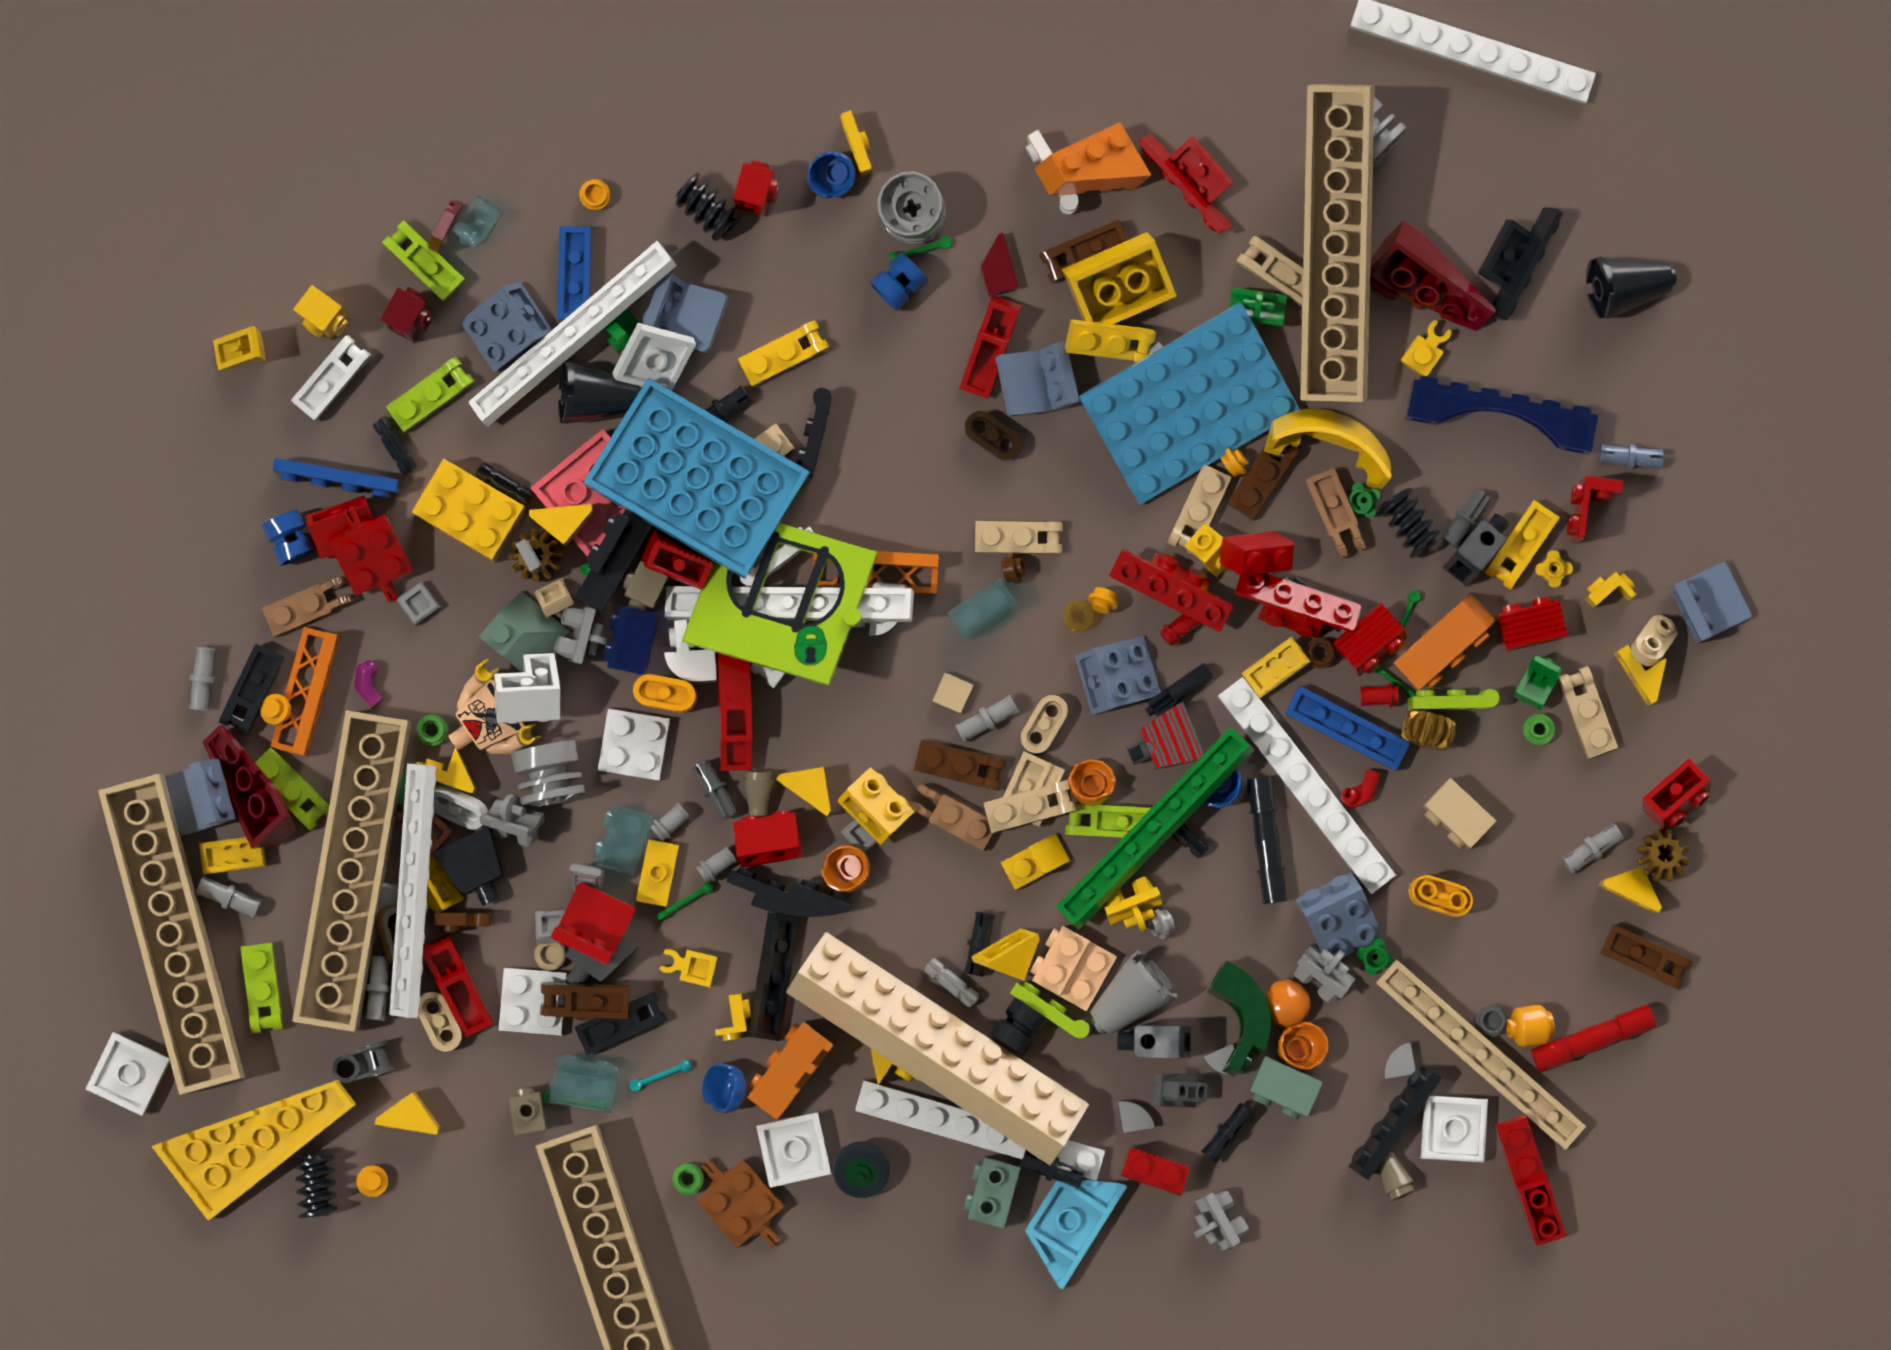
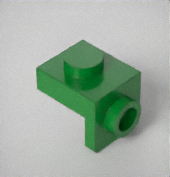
(620, 329)
(1538, 682)

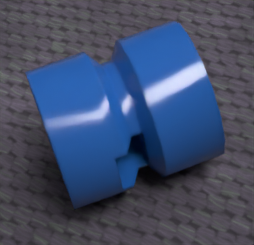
(891, 289)
(283, 528)

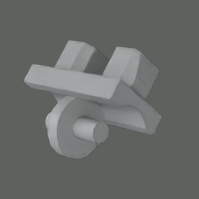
(582, 621)
(509, 818)
(1327, 970)
(1214, 1222)

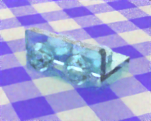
(623, 839)
(584, 1083)

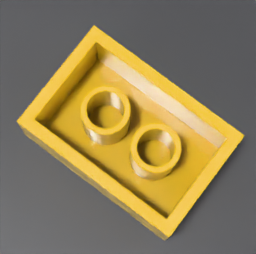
(1120, 281)
(469, 510)

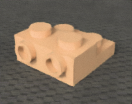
(1072, 967)

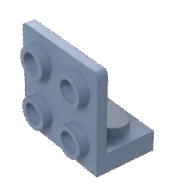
(506, 325)
(1037, 380)
(1710, 602)
(1117, 675)

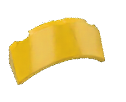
(1334, 429)

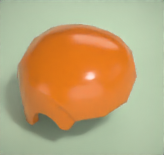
(1092, 782)
(846, 868)
(1287, 1003)
(1303, 1046)

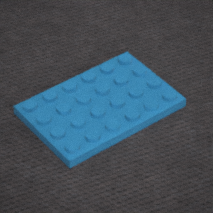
(1188, 403)
(696, 478)

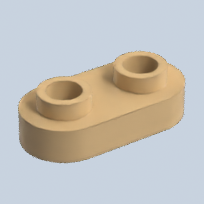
(1654, 640)
(1043, 724)
(438, 1022)

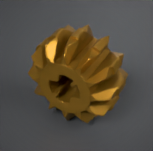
(546, 558)
(1428, 730)
(1674, 856)

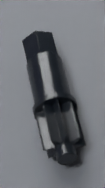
(1178, 691)

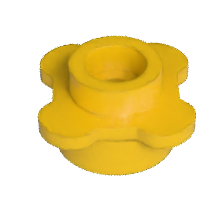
(1553, 578)

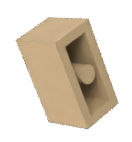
(1458, 814)

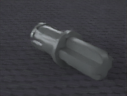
(1466, 518)
(714, 789)

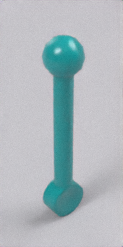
(637, 1084)

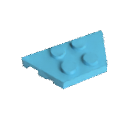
(1070, 1222)

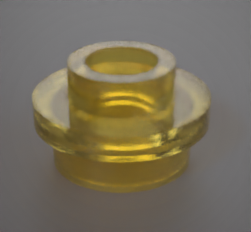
(1083, 607)

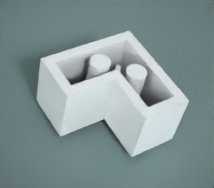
(529, 694)

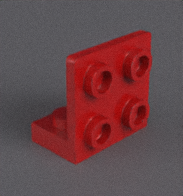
(1600, 490)
(594, 923)

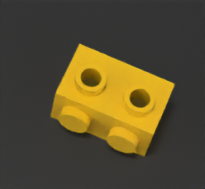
(321, 314)
(875, 805)

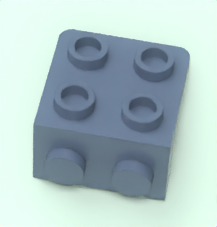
(686, 310)
(200, 797)
(1339, 915)

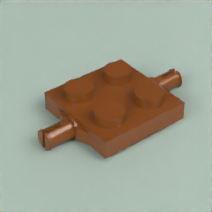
(740, 1203)

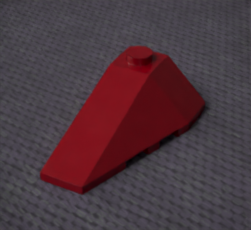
(1420, 273)
(251, 793)

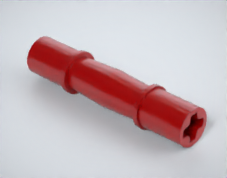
(1593, 1038)

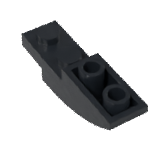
(800, 902)

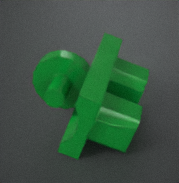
(1261, 306)

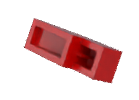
(990, 342)
(456, 985)

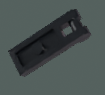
(815, 430)
(252, 688)
(603, 1032)

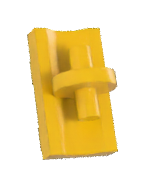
(1135, 908)

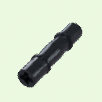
(1266, 840)

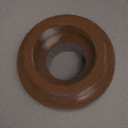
(1013, 568)
(1323, 643)

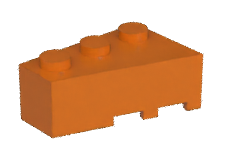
(1095, 163)
(1445, 643)
(789, 1069)

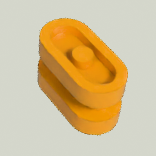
(665, 693)
(1440, 896)

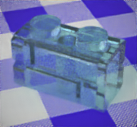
(982, 609)

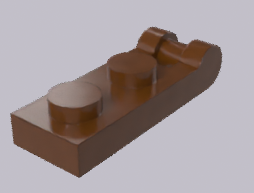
(1082, 248)
(1260, 482)
(958, 765)
(1645, 956)
(585, 1000)

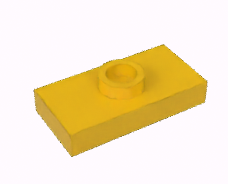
(858, 143)
(1276, 667)
(230, 856)
(657, 873)

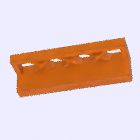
(897, 560)
(316, 693)

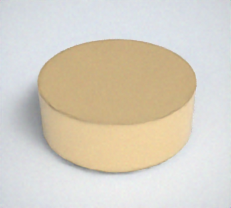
(550, 956)

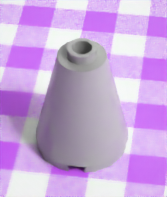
(1132, 995)

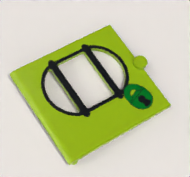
(778, 644)

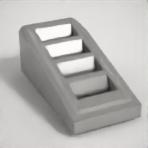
(589, 875)

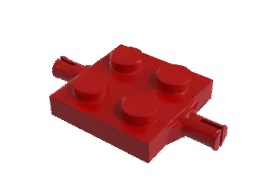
(370, 554)

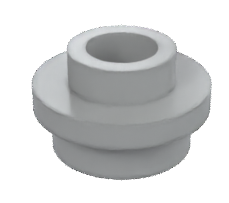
(1162, 924)

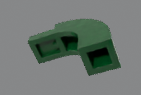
(1252, 1010)

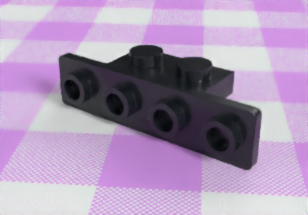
(1515, 257)
(612, 558)

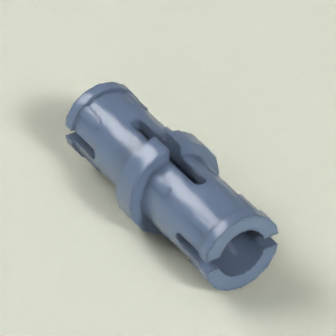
(1630, 456)

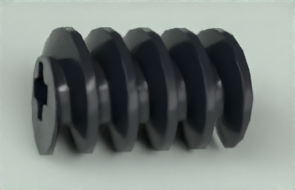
(706, 208)
(1410, 522)
(316, 1184)

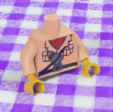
(479, 719)

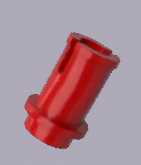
(1178, 629)
(1379, 695)

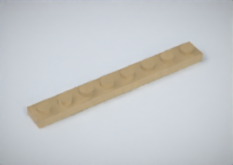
(1480, 1054)

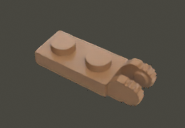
(1334, 509)
(304, 607)
(955, 818)

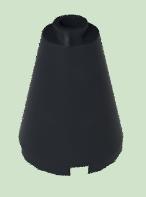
(1626, 284)
(592, 394)

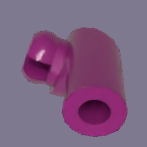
(363, 683)

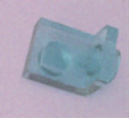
(477, 221)

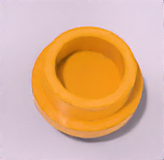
(595, 194)
(1235, 462)
(1103, 600)
(275, 709)
(372, 1181)

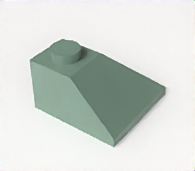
(522, 630)

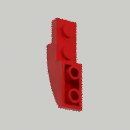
(734, 713)
(1530, 1180)

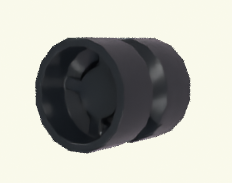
(1019, 1026)

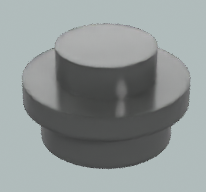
(1491, 1020)

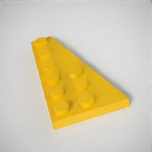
(237, 1153)

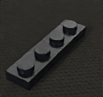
(773, 976)
(1400, 1114)

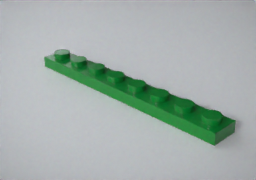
(1155, 828)

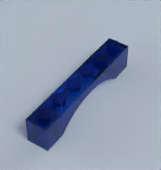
(1565, 428)

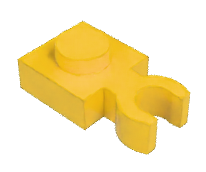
(1424, 352)
(695, 967)

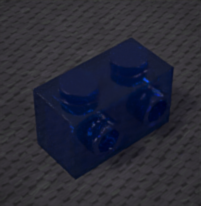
(631, 641)

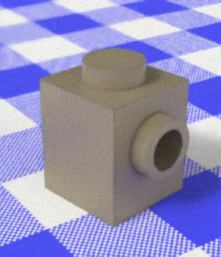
(644, 587)
(527, 1111)

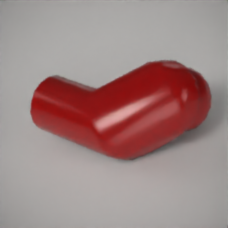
(1362, 793)

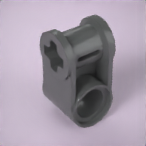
(364, 1063)

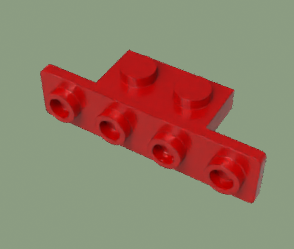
(1195, 175)
(1172, 586)
(1297, 606)

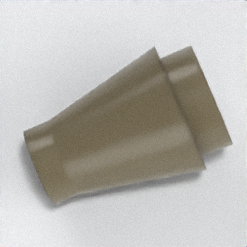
(758, 791)
(1395, 1178)

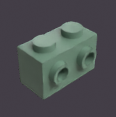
(1285, 1087)
(992, 1192)

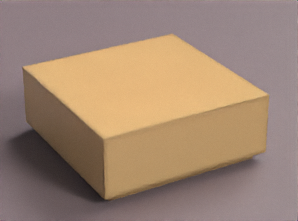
(553, 597)
(952, 693)

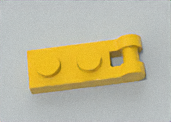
(1108, 340)
(782, 354)
(1522, 543)

